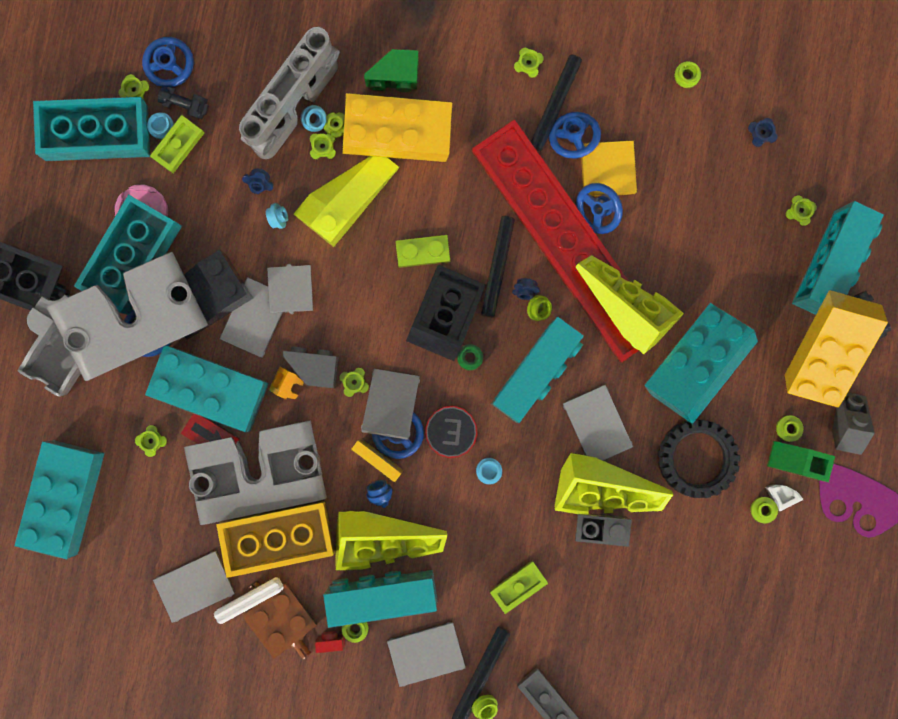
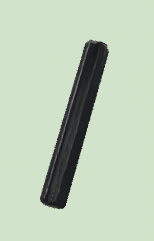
(556, 102)
(498, 266)
(482, 673)

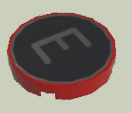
(451, 431)

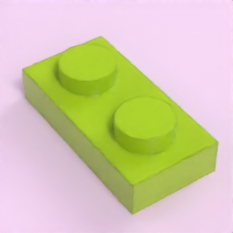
(177, 144)
(422, 251)
(518, 587)

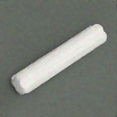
(248, 600)

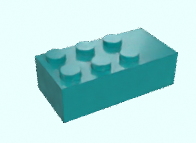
(91, 129)
(132, 239)
(839, 255)
(701, 362)
(537, 370)
(207, 388)
(59, 499)
(380, 597)

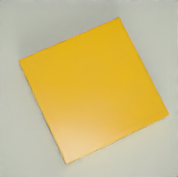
(611, 165)
(377, 459)

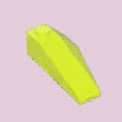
(342, 200)
(636, 313)
(595, 484)
(374, 538)

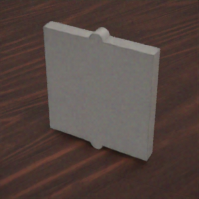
(290, 289)

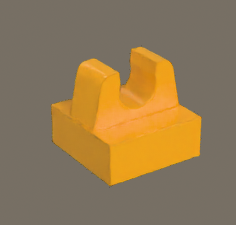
(283, 383)

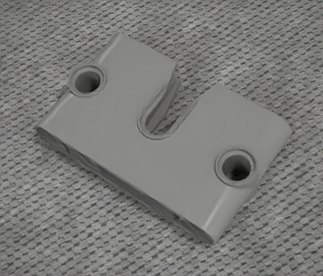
(310, 59)
(110, 339)
(236, 493)

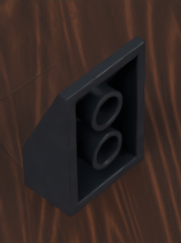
(26, 276)
(215, 288)
(446, 313)

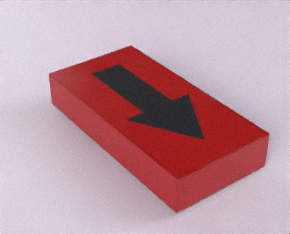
(204, 430)

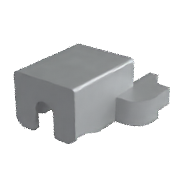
(48, 357)

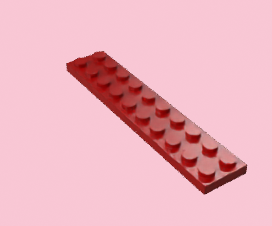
(550, 220)

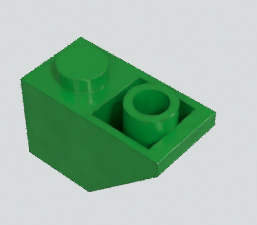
(395, 70)
(801, 461)

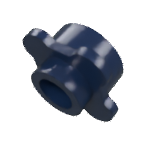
(769, 129)
(258, 181)
(526, 289)

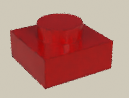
(329, 642)

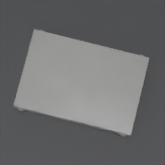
(252, 323)
(390, 404)
(598, 424)
(194, 586)
(426, 654)

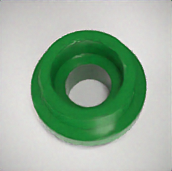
(478, 357)

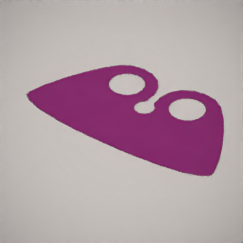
(855, 487)

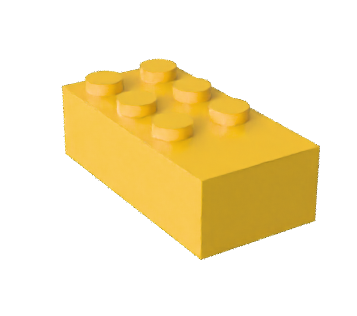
(397, 127)
(835, 348)
(275, 538)

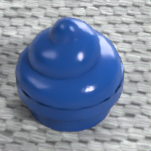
(379, 493)

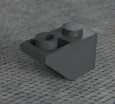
(314, 369)
(852, 424)
(603, 529)

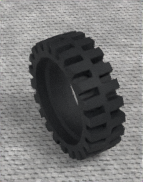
(728, 469)

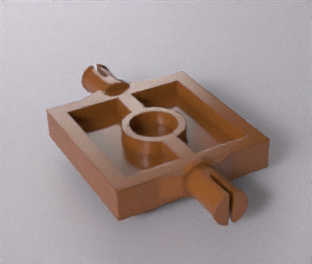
(280, 622)

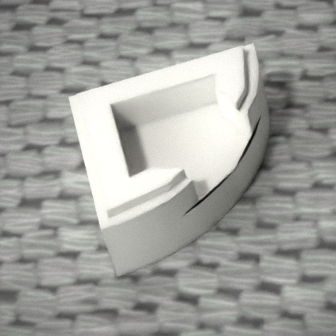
(783, 496)

